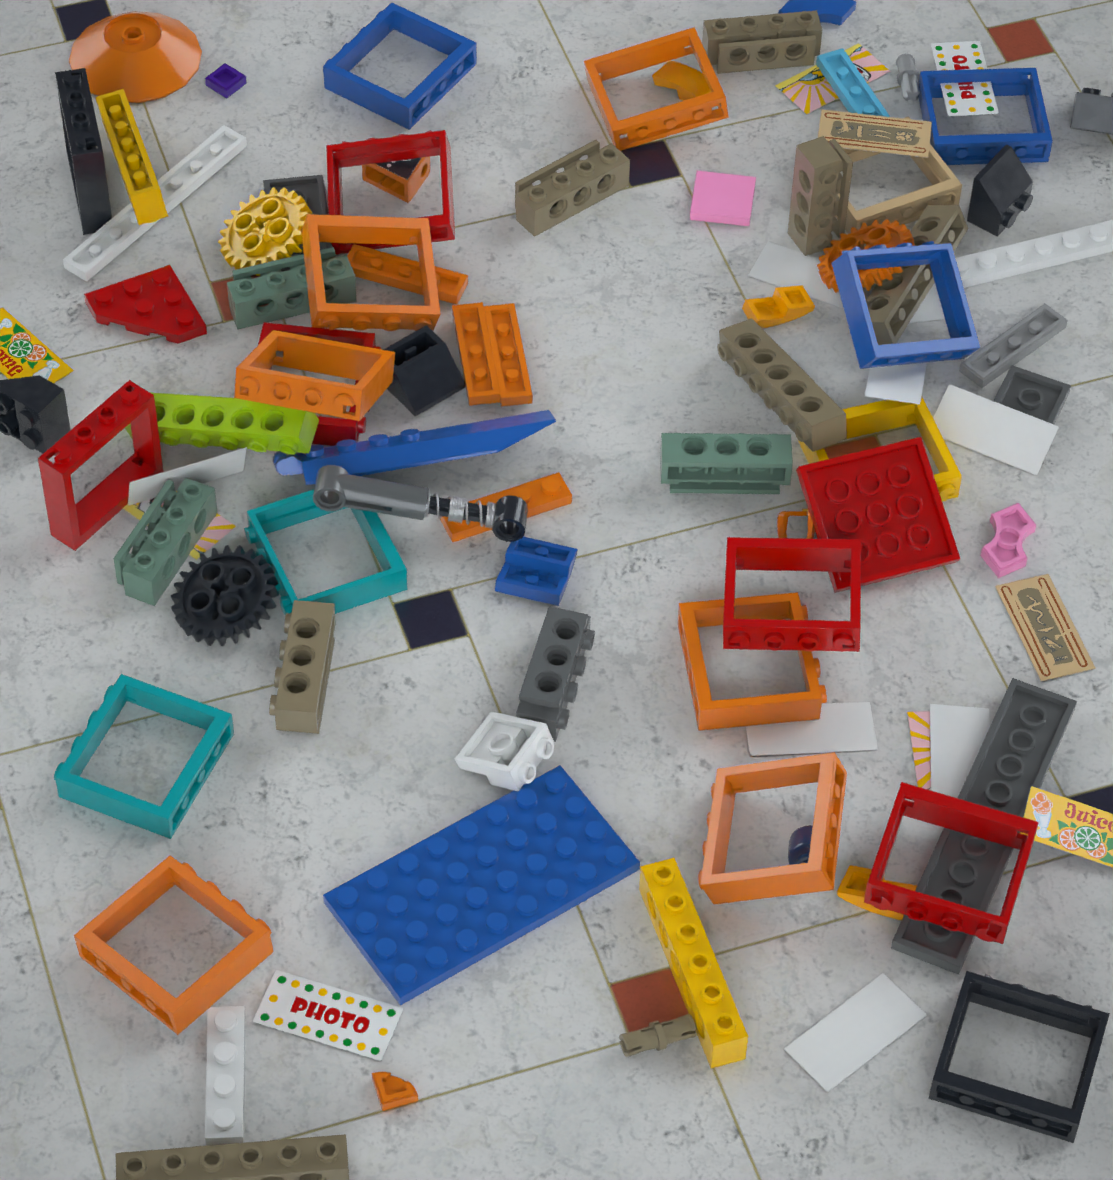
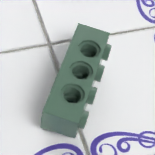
(278, 287)
(725, 462)
(167, 541)

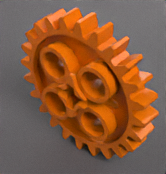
(872, 235)

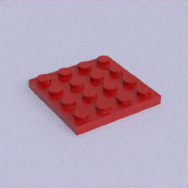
(885, 501)

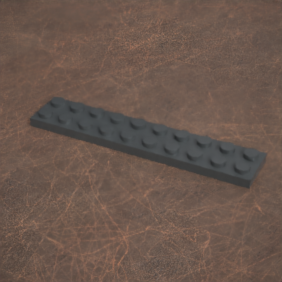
(970, 868)

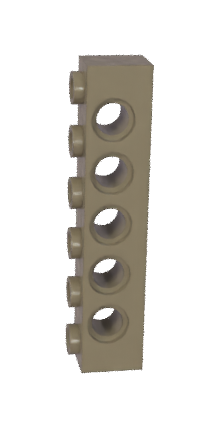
(899, 299)
(782, 385)
(261, 1160)

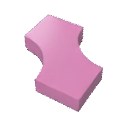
(1005, 550)

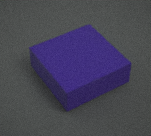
(225, 80)

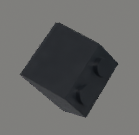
(1000, 193)

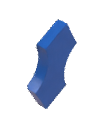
(828, 10)

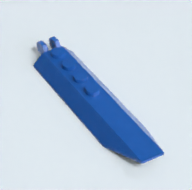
(414, 447)

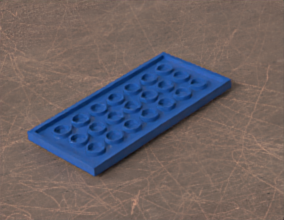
(480, 884)

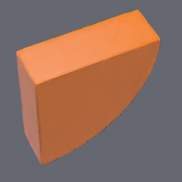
(393, 1090)

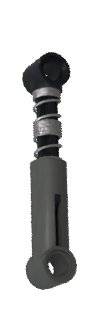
(339, 489)

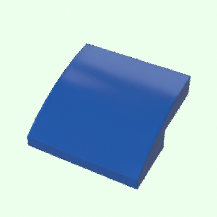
(536, 570)

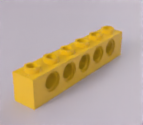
(131, 157)
(693, 963)

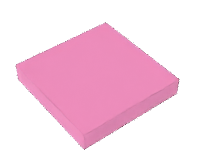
(722, 198)

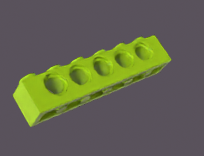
(232, 424)

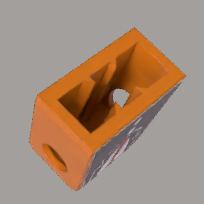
(398, 177)

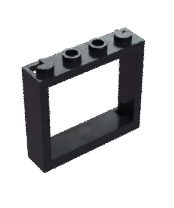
(84, 157)
(1004, 1103)

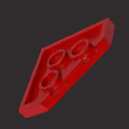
(148, 305)

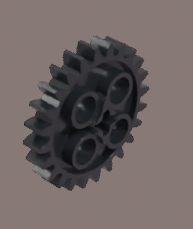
(224, 595)

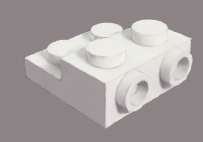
(507, 750)

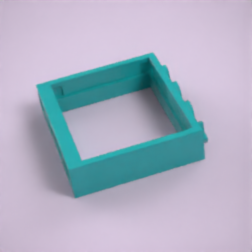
(346, 596)
(124, 807)

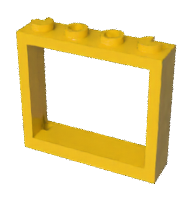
(894, 414)

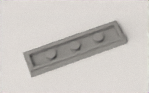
(1013, 345)

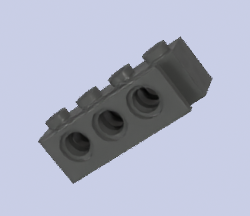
(554, 668)

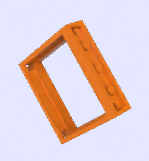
(665, 120)
(369, 231)
(368, 365)
(747, 710)
(785, 880)
(210, 987)

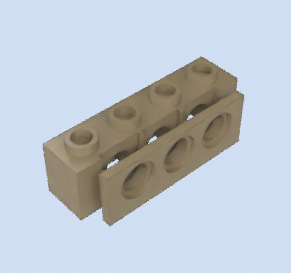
(762, 41)
(816, 193)
(535, 202)
(305, 667)

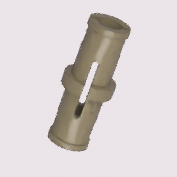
(657, 1035)

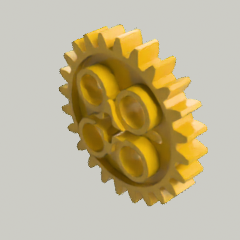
(264, 229)

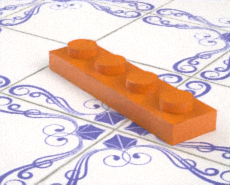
(404, 273)
(476, 354)
(508, 355)
(540, 495)

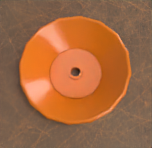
(137, 53)

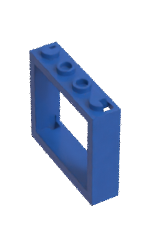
(407, 110)
(983, 147)
(950, 290)

